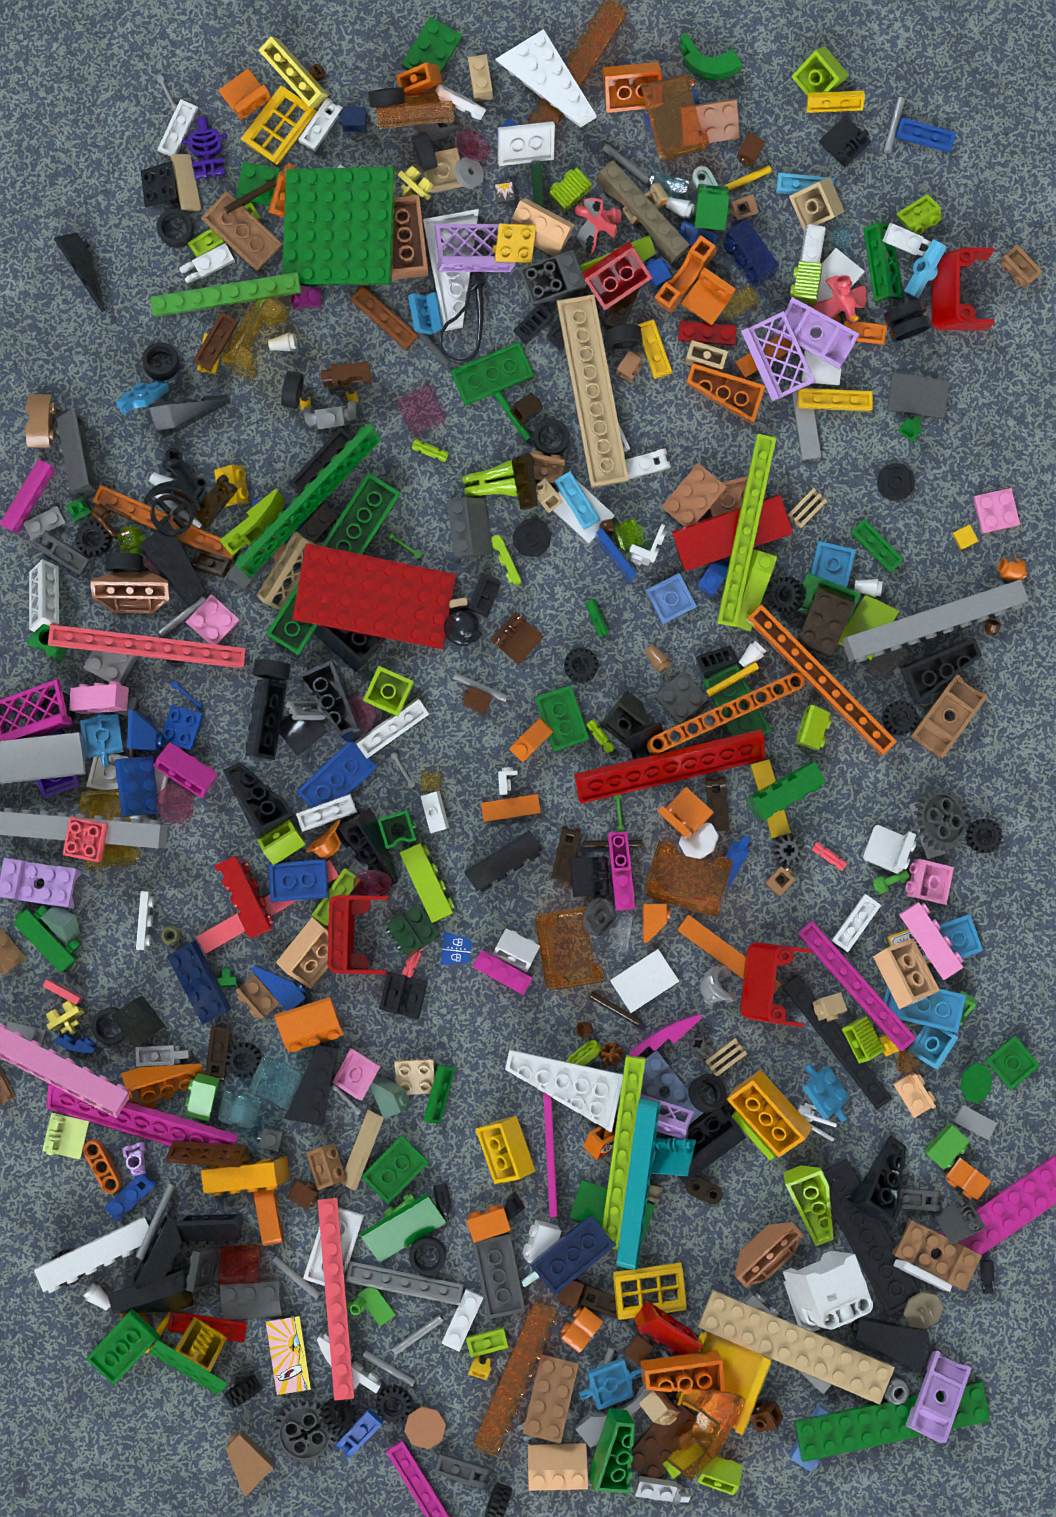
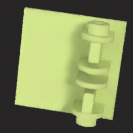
(65, 1136)

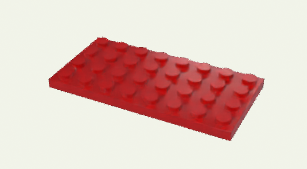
(373, 596)

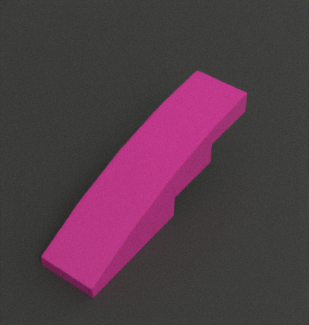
(672, 1031)

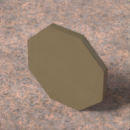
(923, 1310)

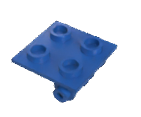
(182, 727)

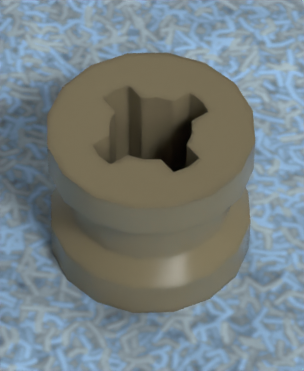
(654, 1191)

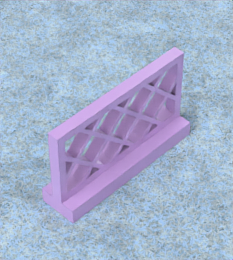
(468, 263)
(762, 363)

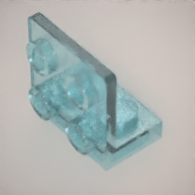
(275, 1082)

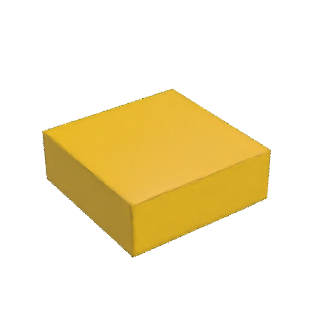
(965, 537)

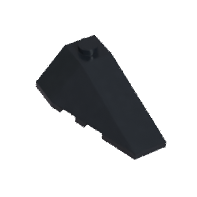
(77, 253)

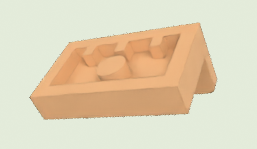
(914, 1094)

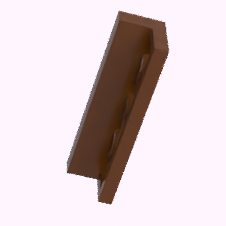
(208, 1154)

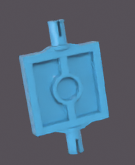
(141, 396)
(102, 736)
(826, 1092)
(610, 1383)

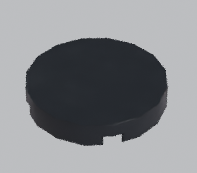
(890, 480)
(529, 544)

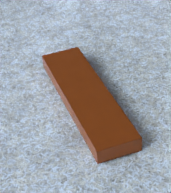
(384, 317)

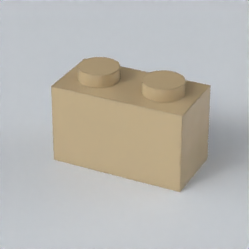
(480, 78)
(706, 356)
(659, 1408)

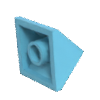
(932, 1045)

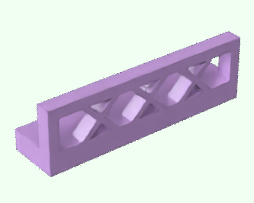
(670, 1125)

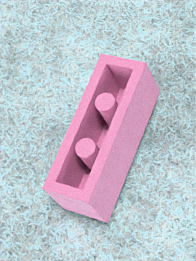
(99, 698)

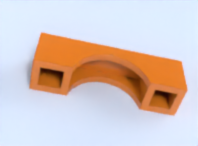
(677, 287)

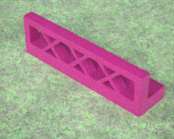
(27, 496)

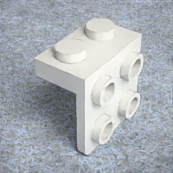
(642, 556)
(889, 849)

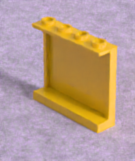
(743, 1375)

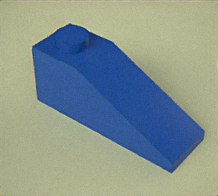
(284, 990)

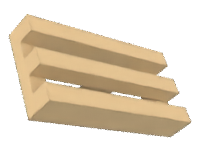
(818, 496)
(731, 1062)

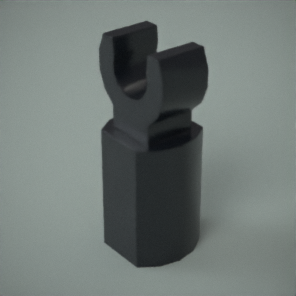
(987, 1276)

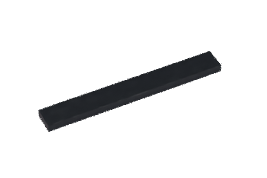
(837, 1044)

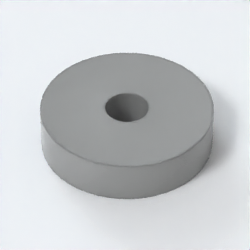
(462, 170)

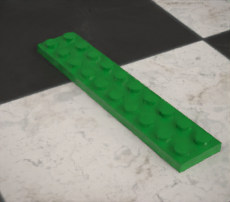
(308, 501)
(878, 1424)

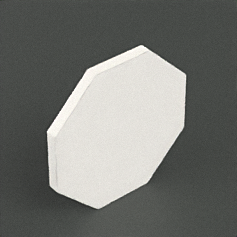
(701, 843)

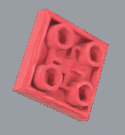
(85, 839)

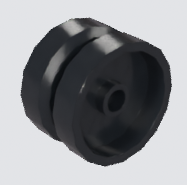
(907, 320)

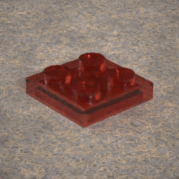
(239, 1264)

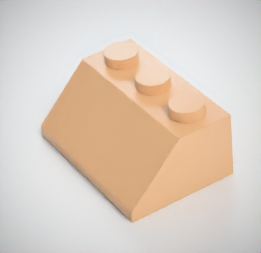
(551, 230)
(307, 954)
(906, 973)
(557, 1466)

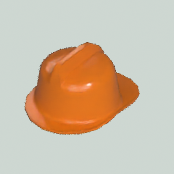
(327, 843)

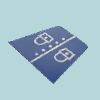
(455, 949)

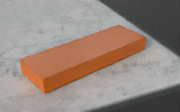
(510, 808)

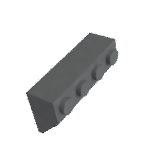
(76, 453)

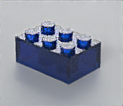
(750, 253)

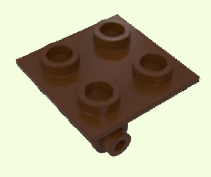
(517, 638)

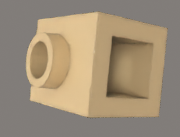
(547, 495)
(829, 1007)

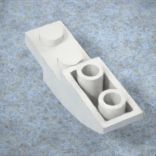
(369, 1380)

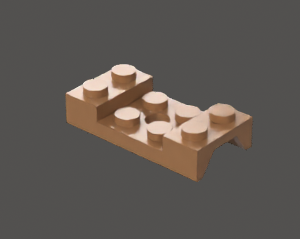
(934, 730)
(954, 1264)

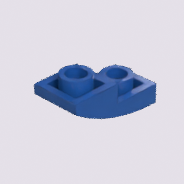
(82, 1045)

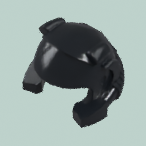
(462, 627)

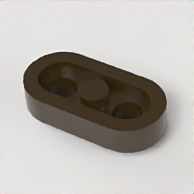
(704, 1190)

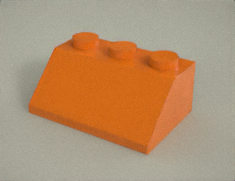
(624, 83)
(309, 1025)

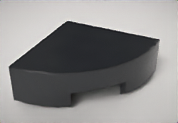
(513, 1206)

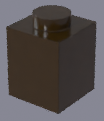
(526, 408)

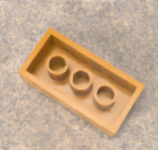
(769, 1113)

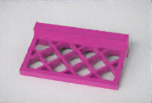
(38, 728)

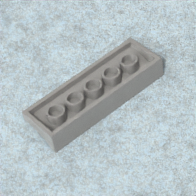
(42, 758)

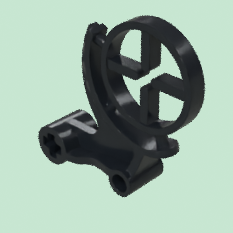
(183, 491)

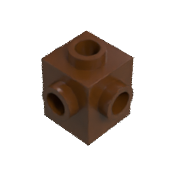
(766, 1416)

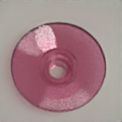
(472, 145)
(372, 883)

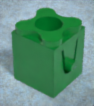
(711, 207)
(36, 642)
(386, 824)

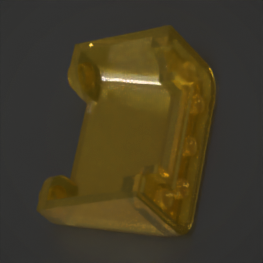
(237, 354)
(107, 804)

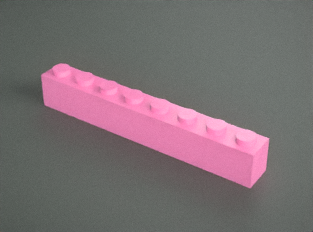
(62, 1072)

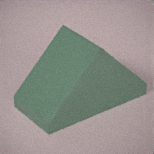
(62, 924)

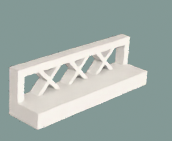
(43, 595)

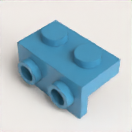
(425, 313)

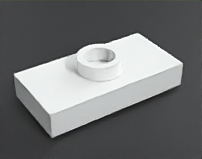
(434, 812)

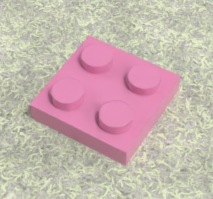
(996, 510)
(212, 620)
(356, 1074)

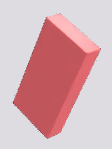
(62, 991)

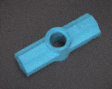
(925, 269)

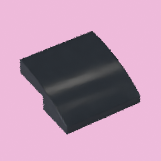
(301, 733)
(403, 995)

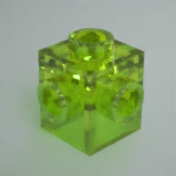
(628, 534)

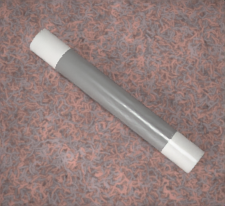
(172, 505)

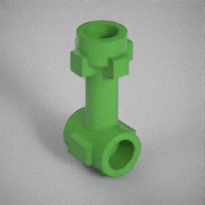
(881, 884)
(408, 1199)
(357, 1306)

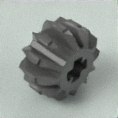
(791, 856)

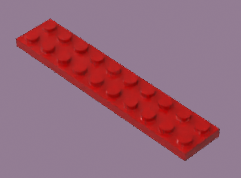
(670, 766)

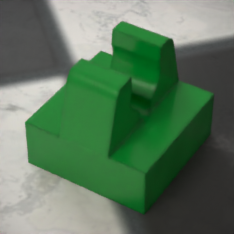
(911, 428)
(78, 509)
(227, 979)

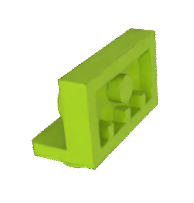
(920, 215)

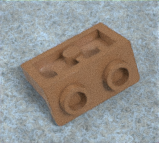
(257, 997)
(326, 1166)

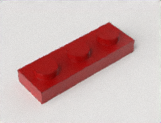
(707, 333)

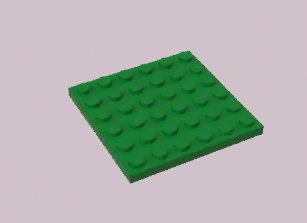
(339, 225)

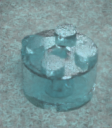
(239, 1109)

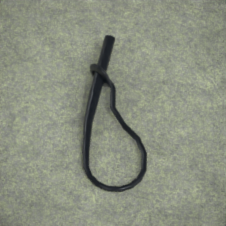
(477, 288)

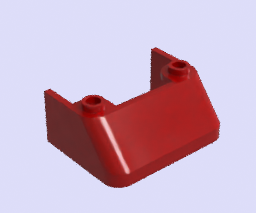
(945, 292)
(341, 934)
(759, 982)

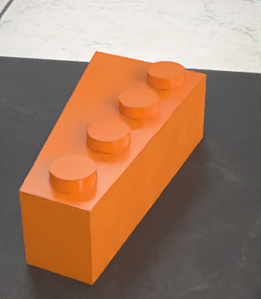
(728, 391)
(684, 1373)

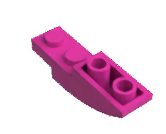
(621, 871)

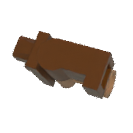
(346, 374)

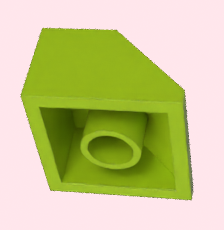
(820, 73)
(388, 691)
(813, 727)

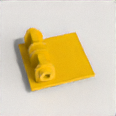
(514, 243)

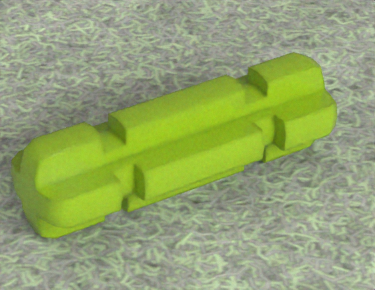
(430, 450)
(600, 736)

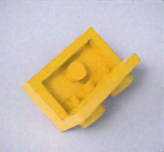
(237, 477)

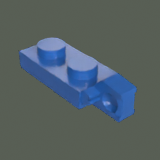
(737, 852)

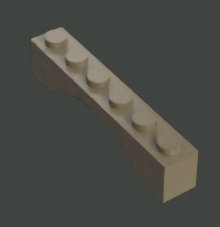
(622, 188)

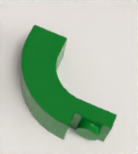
(708, 67)

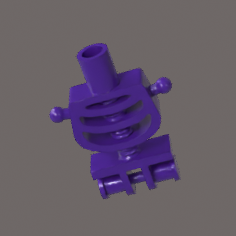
(206, 140)

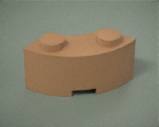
(40, 427)

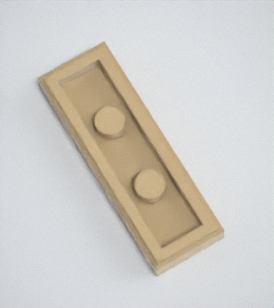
(185, 182)

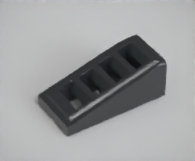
(543, 323)
(706, 671)

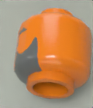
(1012, 569)

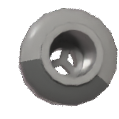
(896, 1391)

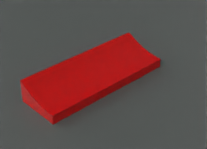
(715, 536)

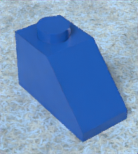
(713, 577)

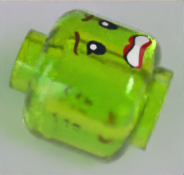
(130, 539)

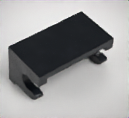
(484, 595)

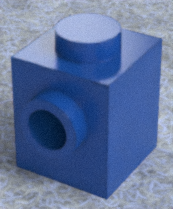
(659, 271)

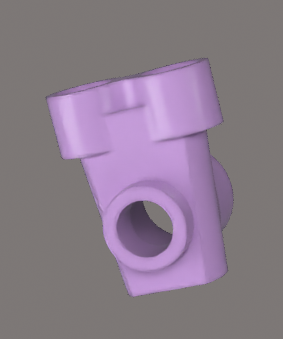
(135, 1155)

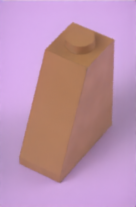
(248, 1461)

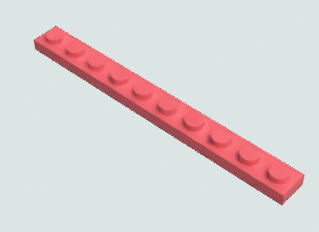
(146, 646)
(336, 1299)

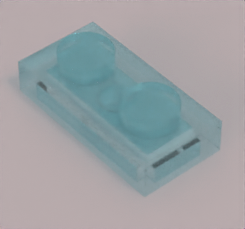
(676, 185)

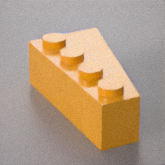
(249, 1176)

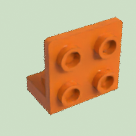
(244, 94)
(708, 296)
(686, 813)

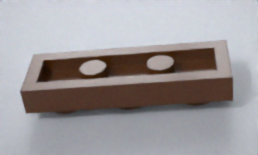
(215, 341)

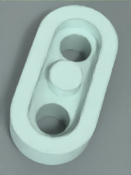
(704, 171)

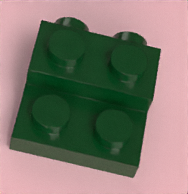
(412, 930)

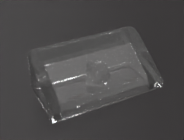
(622, 931)

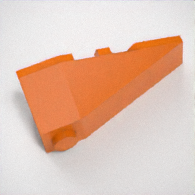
(154, 1083)

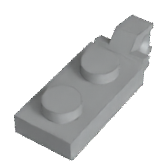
(160, 1055)
(661, 1490)

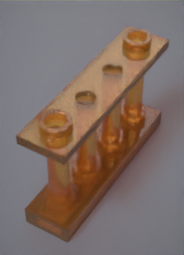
(417, 110)

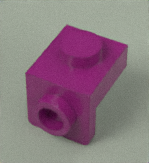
(308, 298)

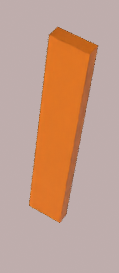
(747, 365)
(715, 946)

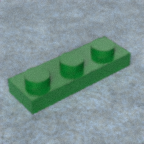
(877, 546)
(439, 1094)

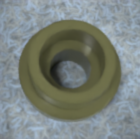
(164, 935)

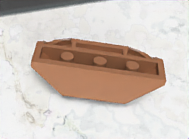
(130, 592)
(767, 1253)

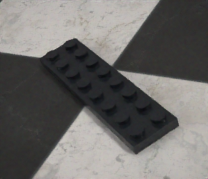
(868, 1241)

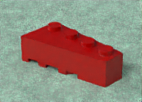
(246, 896)

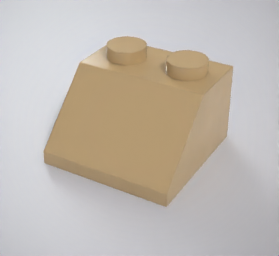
(817, 203)

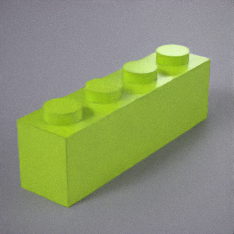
(426, 882)

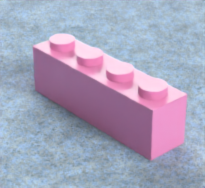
(931, 941)

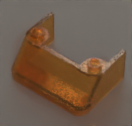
(708, 1433)

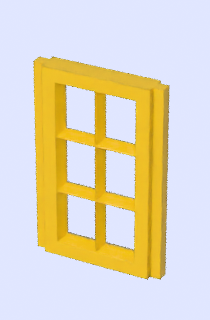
(266, 113)
(649, 1272)

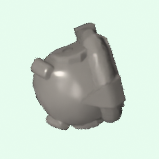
(711, 987)

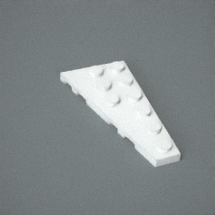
(546, 74)
(450, 286)
(579, 1087)

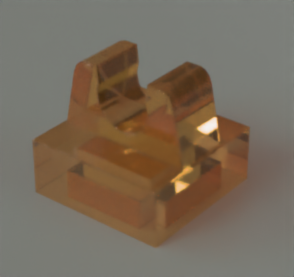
(906, 1061)

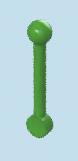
(417, 554)
(620, 828)

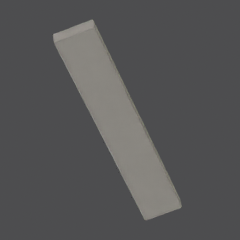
(404, 1283)

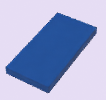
(338, 776)

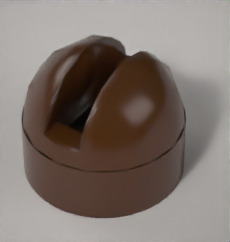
(317, 77)
(607, 526)
(992, 627)
(584, 1029)

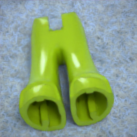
(503, 487)

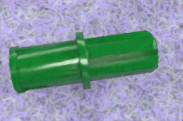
(596, 618)

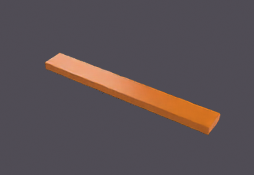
(141, 513)

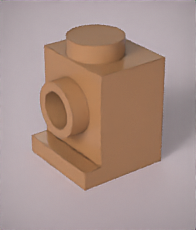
(751, 207)
(629, 366)
(772, 882)

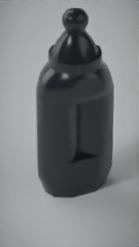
(442, 1199)

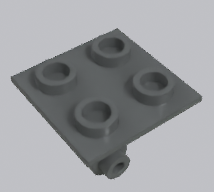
(959, 1220)

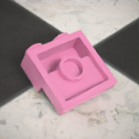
(929, 881)

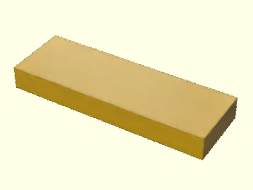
(835, 101)
(654, 350)

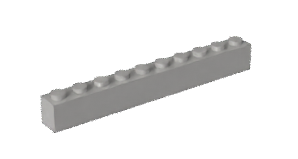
(935, 620)
(55, 827)

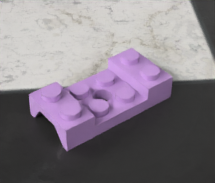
(835, 339)
(20, 881)
(935, 1417)

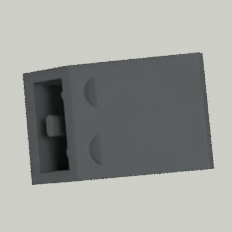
(553, 278)

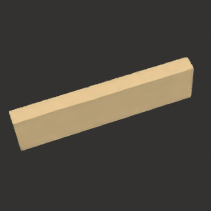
(362, 1149)

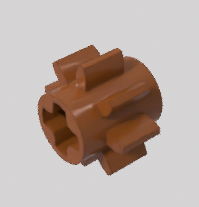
(611, 1054)

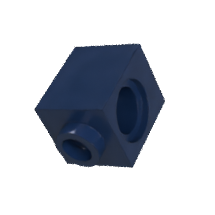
(353, 119)

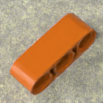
(102, 1176)
(268, 1217)

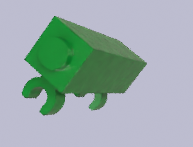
(45, 940)

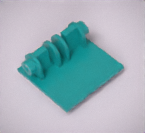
(673, 1156)

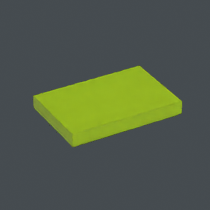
(867, 616)

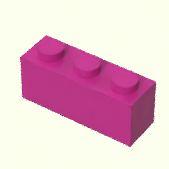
(186, 770)
(502, 972)

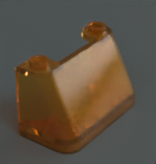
(674, 117)
(687, 880)
(566, 950)

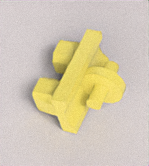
(410, 178)
(66, 1020)

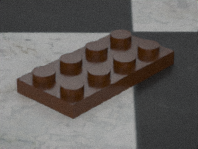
(660, 1442)

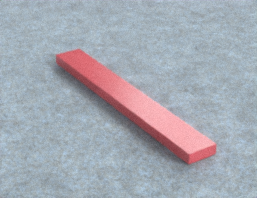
(233, 927)

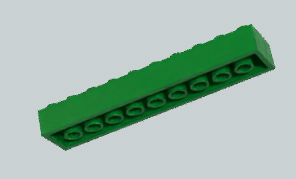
(351, 534)

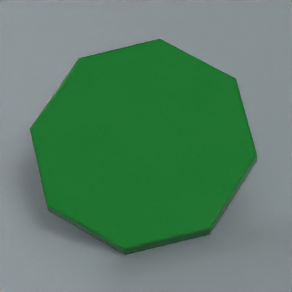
(976, 1082)

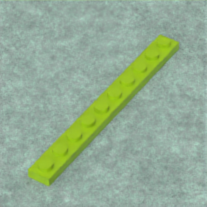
(746, 530)
(622, 1146)

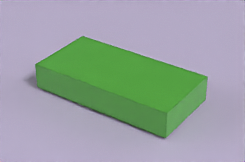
(377, 1305)

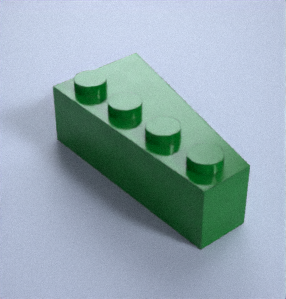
(785, 791)
(613, 1455)

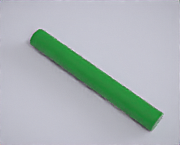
(506, 406)

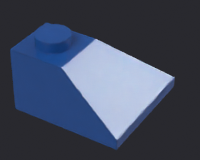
(143, 733)

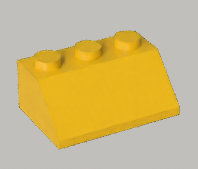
(505, 1150)

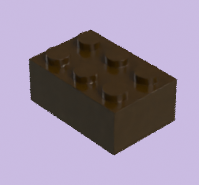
(825, 620)

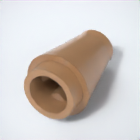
(658, 658)

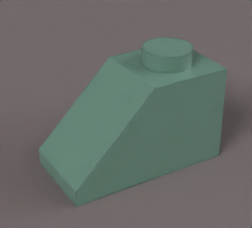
(389, 1096)

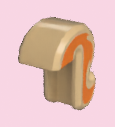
(656, 195)

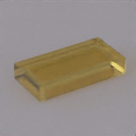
(740, 303)

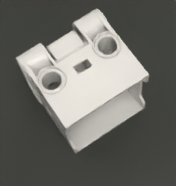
(829, 1290)

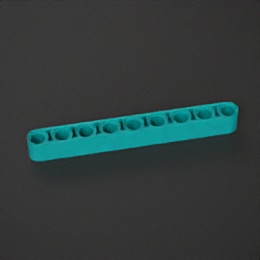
(638, 1183)

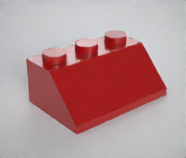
(667, 1330)

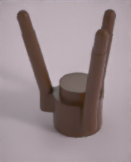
(103, 515)

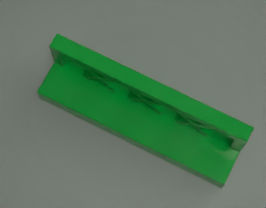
(879, 264)

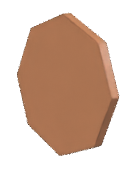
(425, 1427)

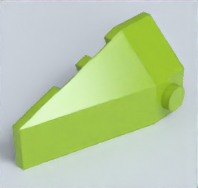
(756, 583)
(812, 1198)

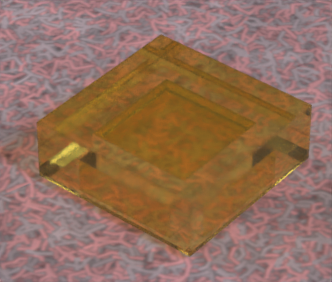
(430, 782)

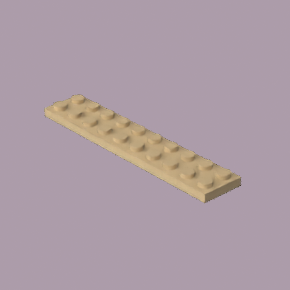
(592, 391)
(796, 1346)

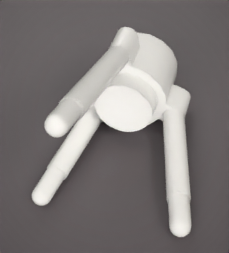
(808, 1114)

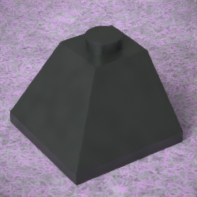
(626, 718)
(138, 1021)

